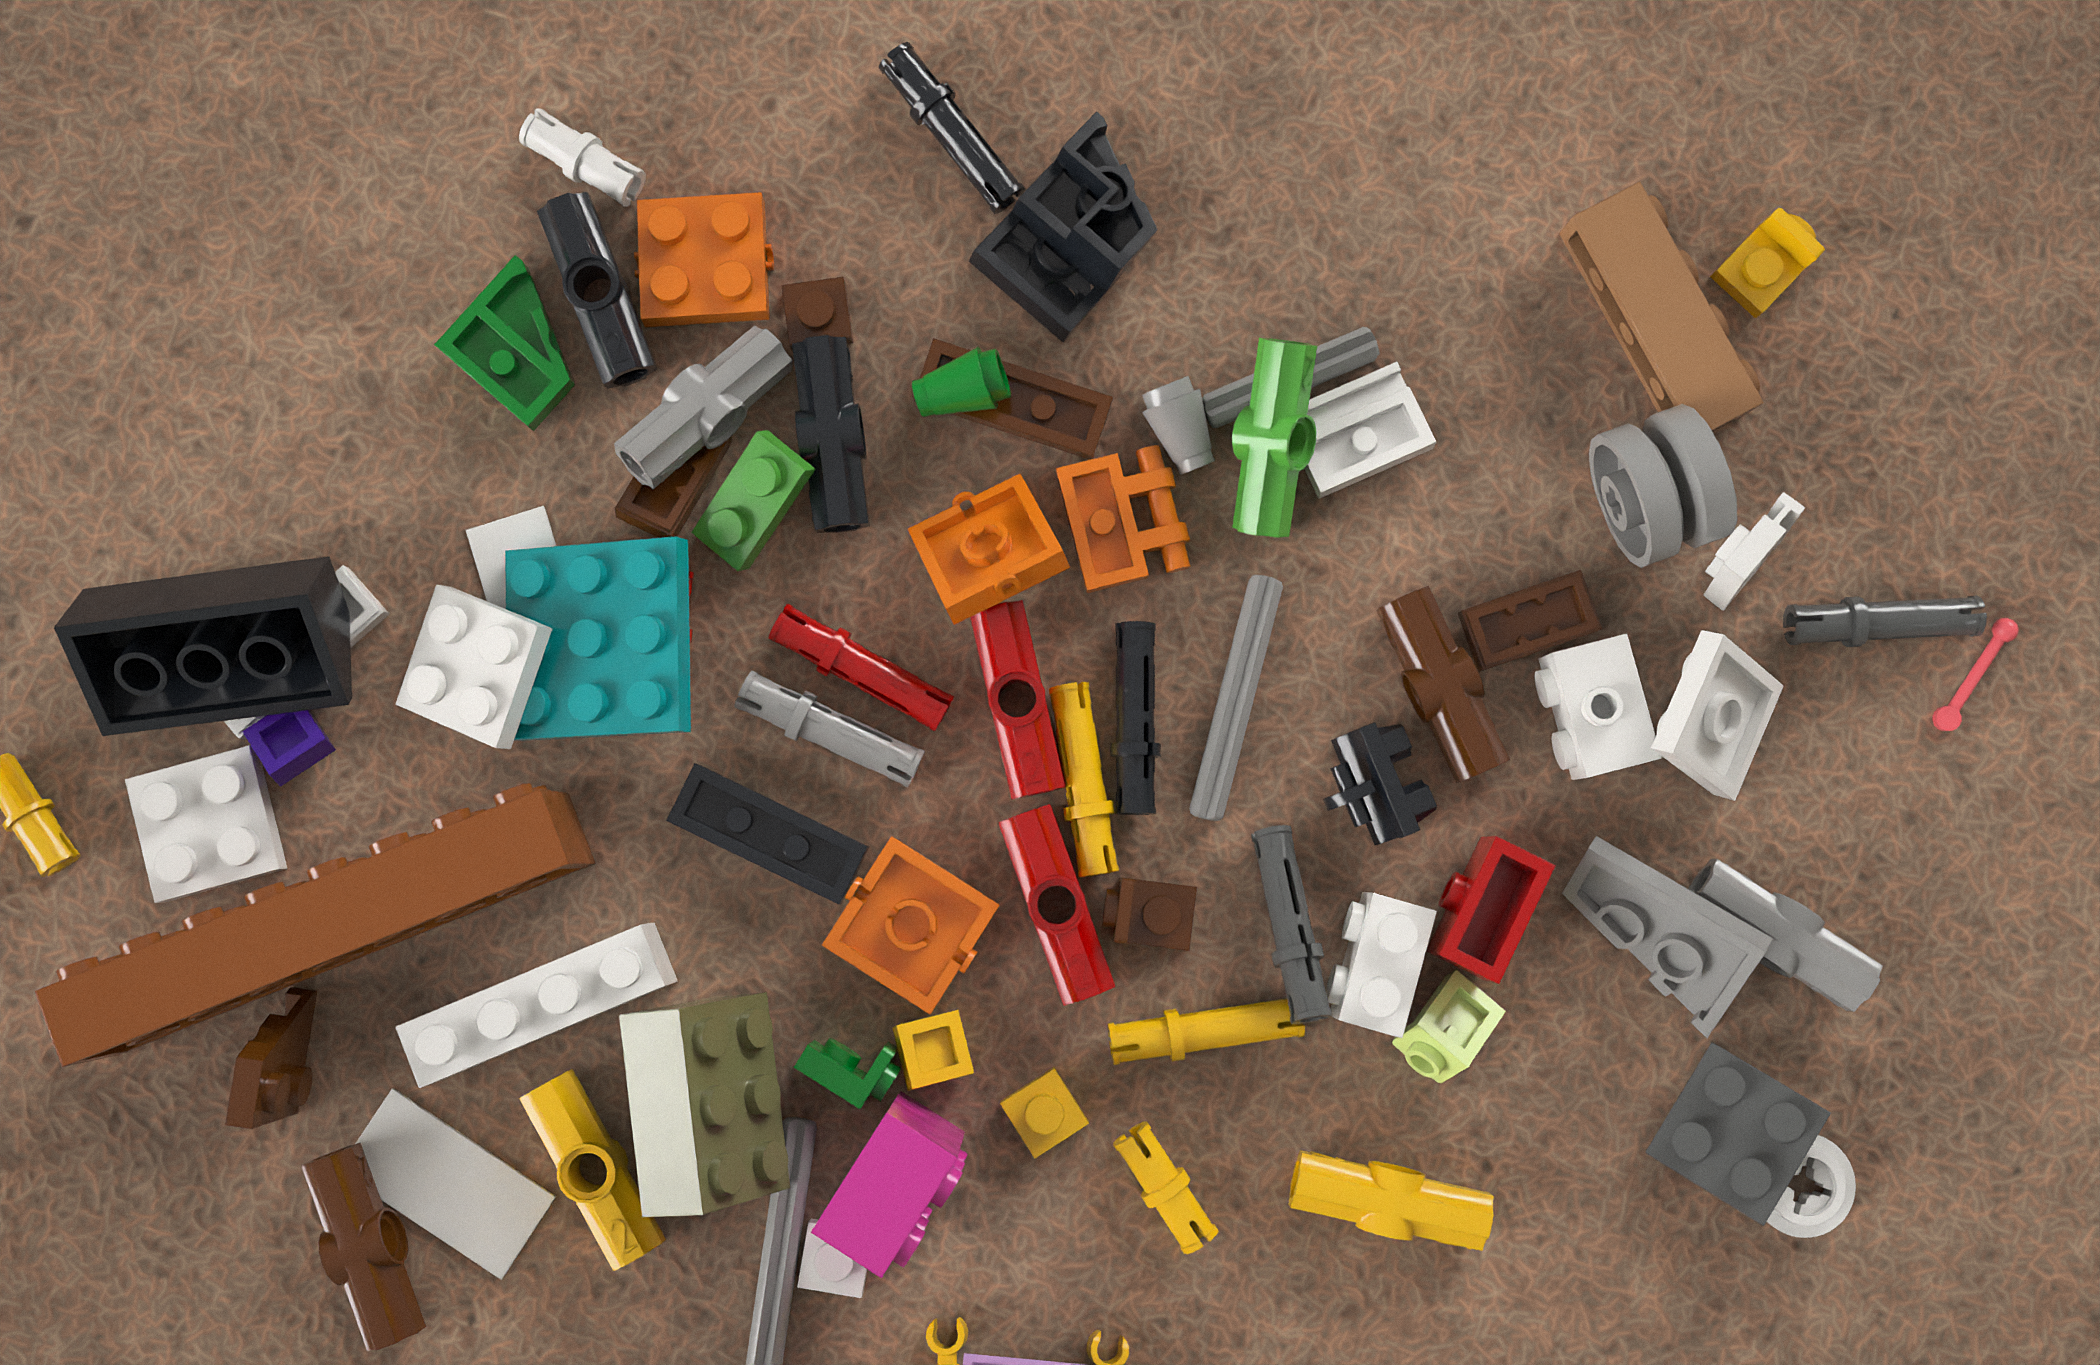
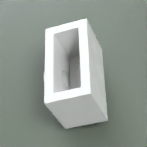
(1596, 708)

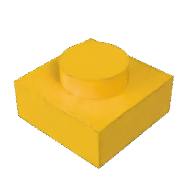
(933, 1050)
(1044, 1112)

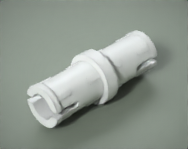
(582, 157)

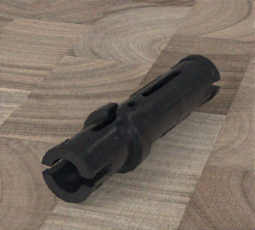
(935, 107)
(1135, 730)

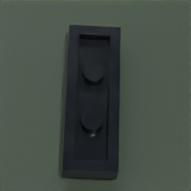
(767, 833)

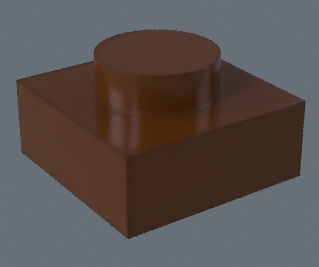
(817, 309)

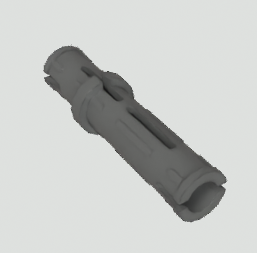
(1857, 621)
(1294, 939)

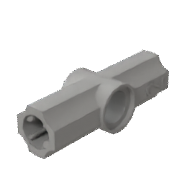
(703, 406)
(1799, 940)

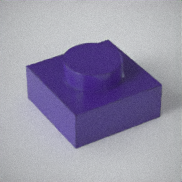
(288, 743)

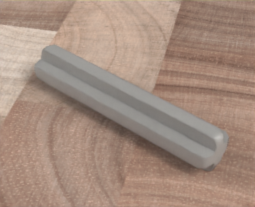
(1331, 361)

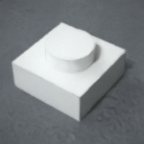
(828, 1269)

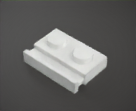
(1365, 430)
(1747, 551)

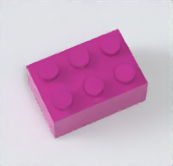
(885, 1196)

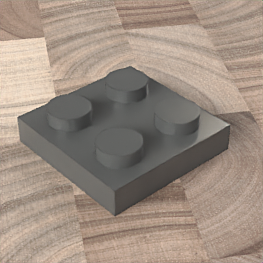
(1738, 1133)

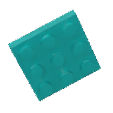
(615, 640)

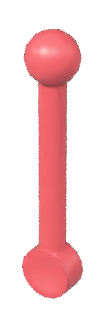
(1949, 717)

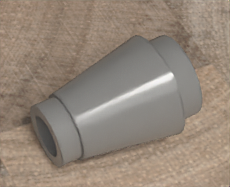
(1180, 423)

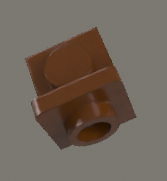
(1150, 913)

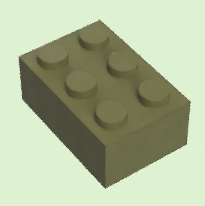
(704, 1104)

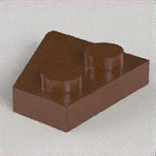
(271, 1068)

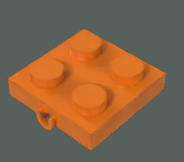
(703, 259)
(988, 549)
(911, 925)

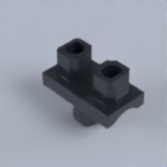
(1372, 786)

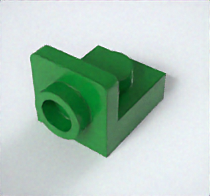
(837, 1070)

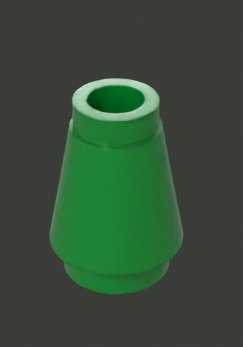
(963, 385)

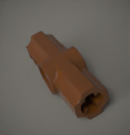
(1442, 684)
(363, 1247)

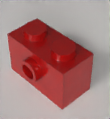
(1489, 908)

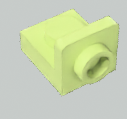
(1449, 1029)

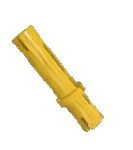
(1083, 778)
(1201, 1030)

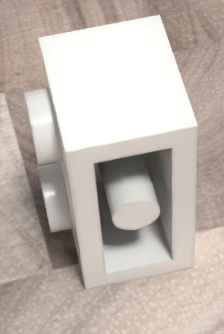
(1380, 963)

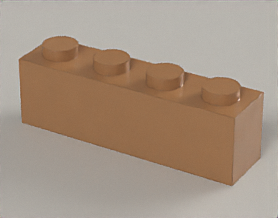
(1658, 308)

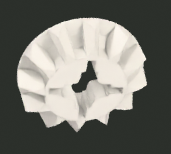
(1816, 1211)

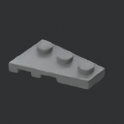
(1676, 934)

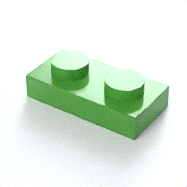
(753, 500)

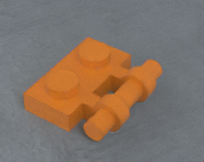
(1104, 523)

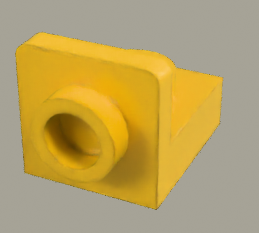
(1768, 261)

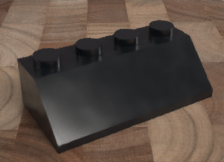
(211, 646)

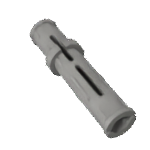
(819, 724)

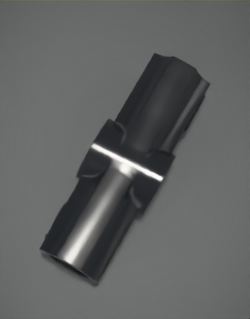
(582, 258)
(831, 434)

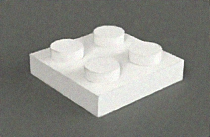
(473, 666)
(1717, 715)
(205, 824)

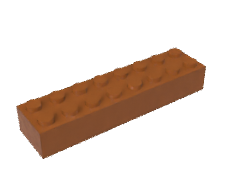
(313, 925)

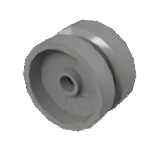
(1663, 485)

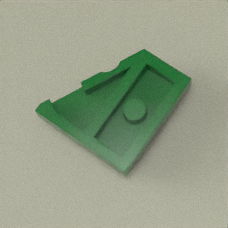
(511, 346)

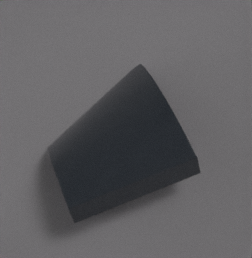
(1069, 231)

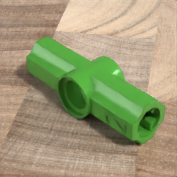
(1274, 437)

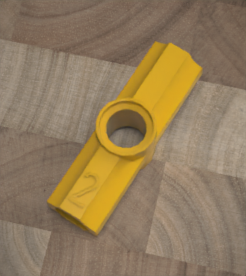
(570, 1129)
(1391, 1200)

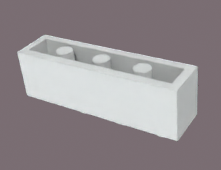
(536, 1004)

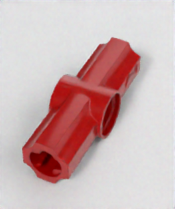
(1024, 741)
(1070, 945)

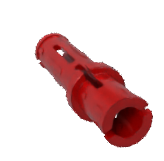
(850, 661)

